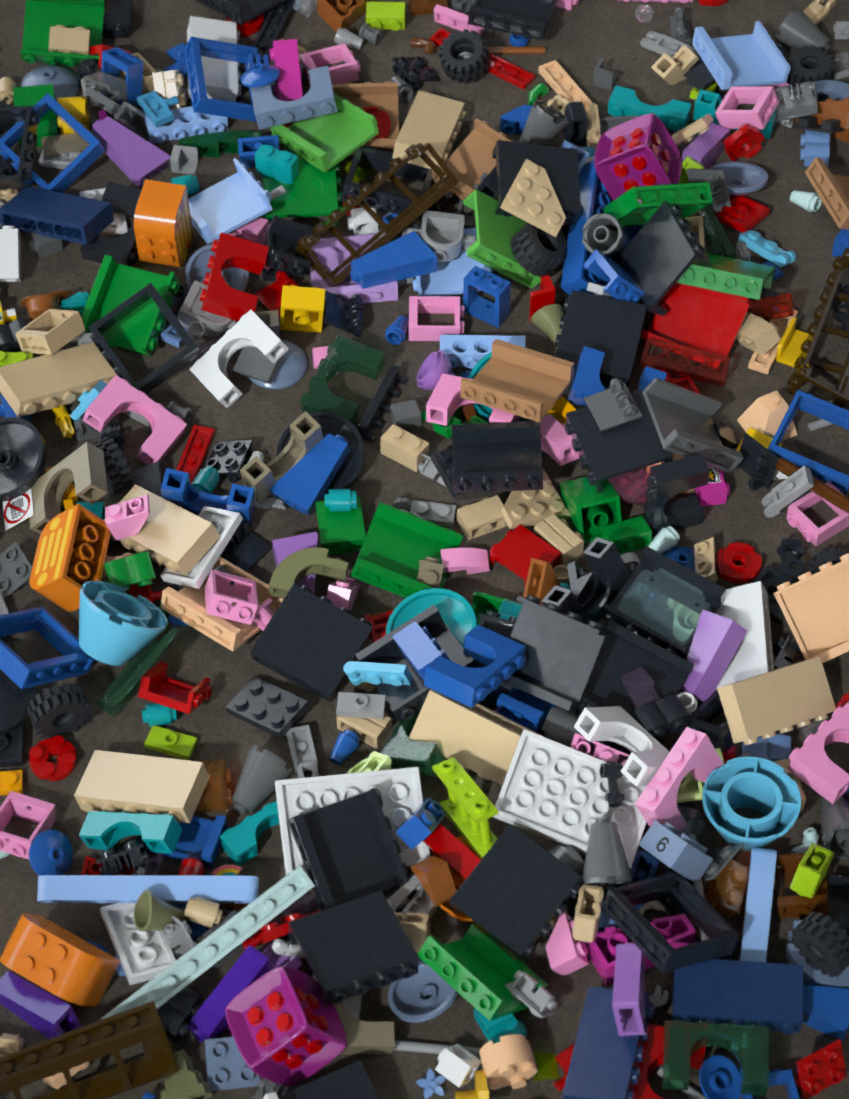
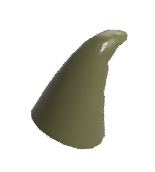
(548, 320)
(154, 913)

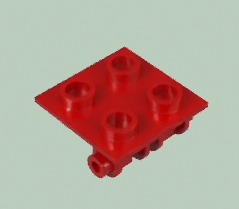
(272, 294)
(820, 1070)

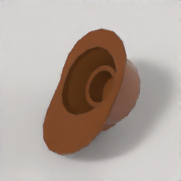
(39, 304)

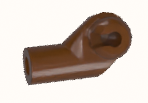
(423, 43)

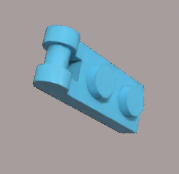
(767, 248)
(377, 673)

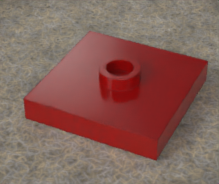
(742, 214)

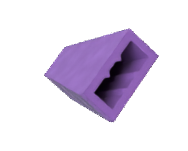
(707, 146)
(129, 151)
(286, 546)
(711, 652)
(629, 990)

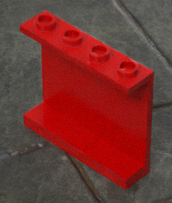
(699, 321)

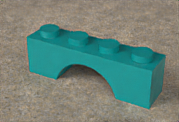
(709, 102)
(672, 114)
(105, 829)
(241, 841)

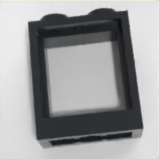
(701, 719)

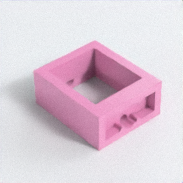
(339, 74)
(765, 104)
(436, 305)
(809, 530)
(221, 594)
(17, 805)

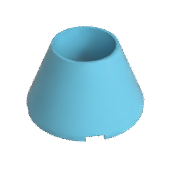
(115, 623)
(755, 785)

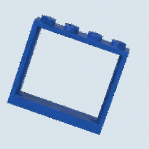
(209, 48)
(75, 168)
(825, 411)
(71, 664)

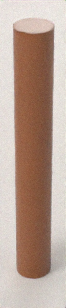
(517, 50)

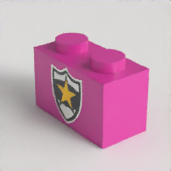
(715, 491)

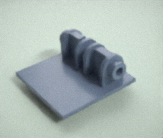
(226, 1065)

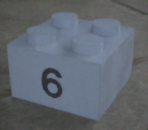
(676, 850)

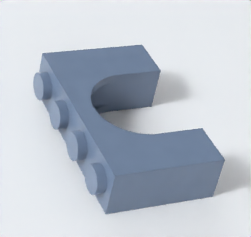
(317, 102)

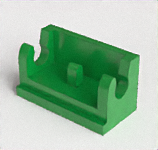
(628, 534)

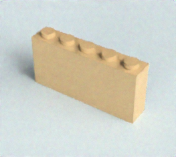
(430, 121)
(53, 379)
(170, 534)
(777, 701)
(472, 735)
(141, 785)

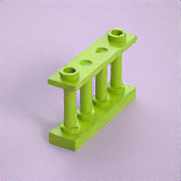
(467, 806)

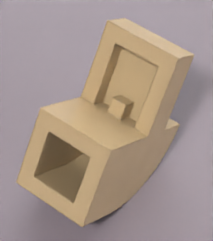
(674, 68)

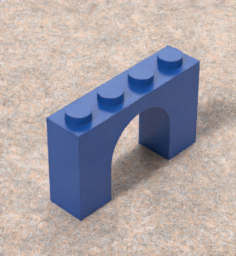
(587, 378)
(180, 492)
(474, 684)

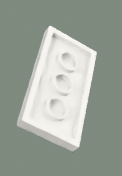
(225, 524)
(140, 953)

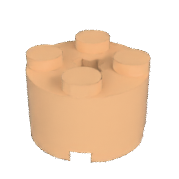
(508, 1062)

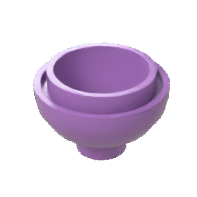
(432, 369)

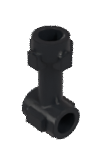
(612, 772)

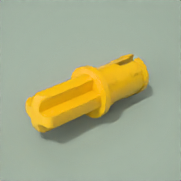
(64, 421)

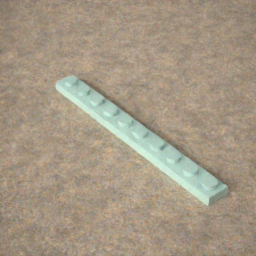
(219, 942)

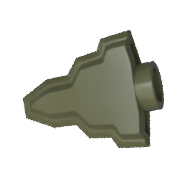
(187, 1082)

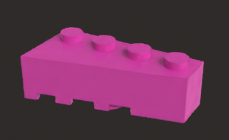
(286, 58)
(602, 950)

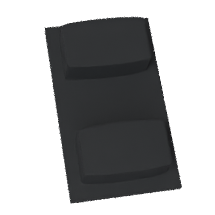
(699, 76)
(827, 126)
(149, 478)

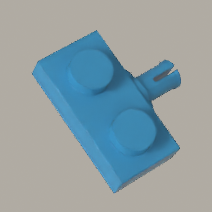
(157, 107)

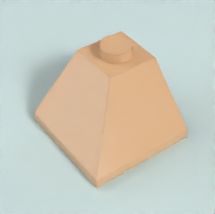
(766, 415)

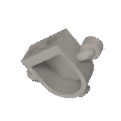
(443, 234)
(198, 321)

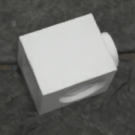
(361, 222)
(457, 1064)

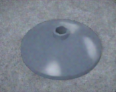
(63, 80)
(742, 177)
(197, 269)
(290, 370)
(420, 996)

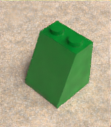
(30, 97)
(590, 509)

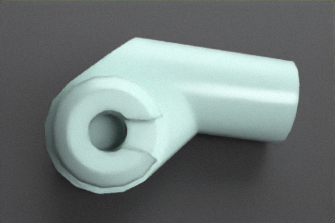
(810, 836)

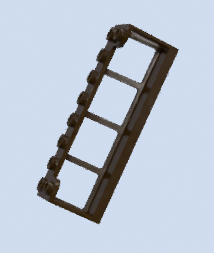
(387, 231)
(803, 363)
(91, 1043)

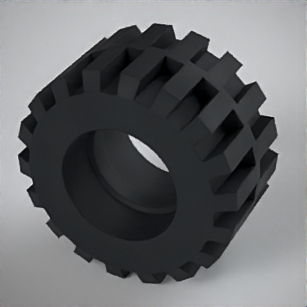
(471, 67)
(537, 250)

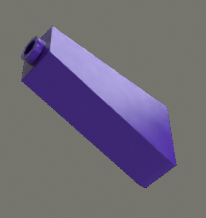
(37, 1007)
(211, 1017)

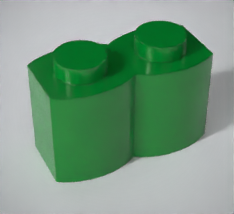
(131, 571)

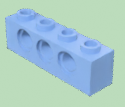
(185, 124)
(469, 349)

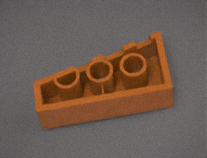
(341, 12)

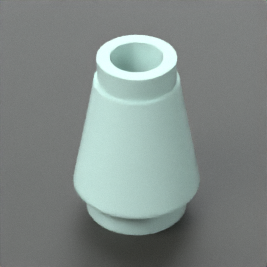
(806, 200)
(665, 540)

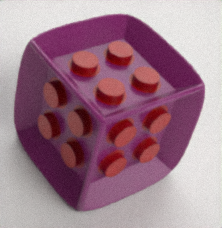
(637, 156)
(285, 1026)

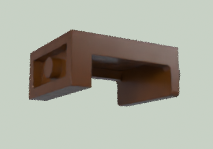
(789, 902)

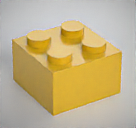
(302, 309)

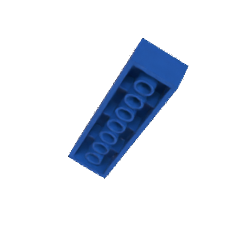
(593, 200)

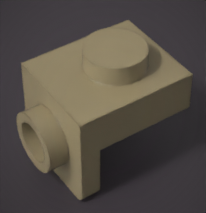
(430, 572)

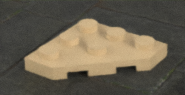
(534, 199)
(533, 506)

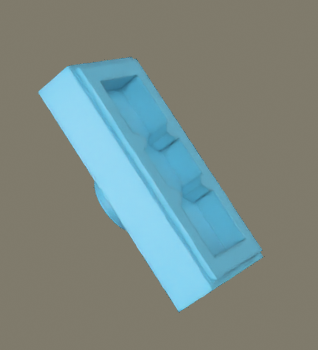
(86, 400)

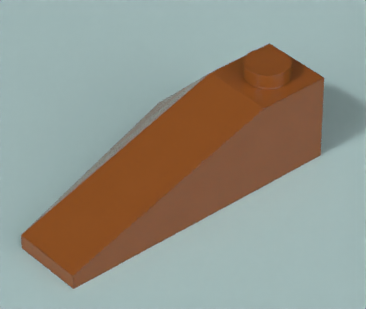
(835, 110)

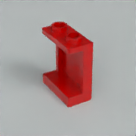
(518, 549)
(171, 692)

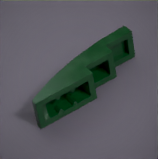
(218, 142)

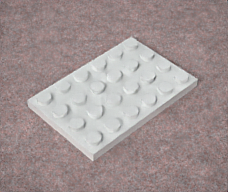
(397, 787)
(561, 794)

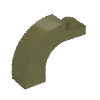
(302, 564)

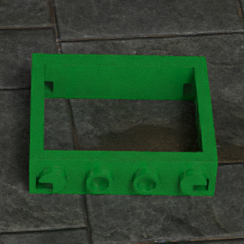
(689, 196)

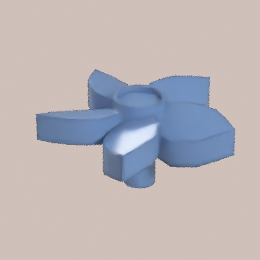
(431, 1084)

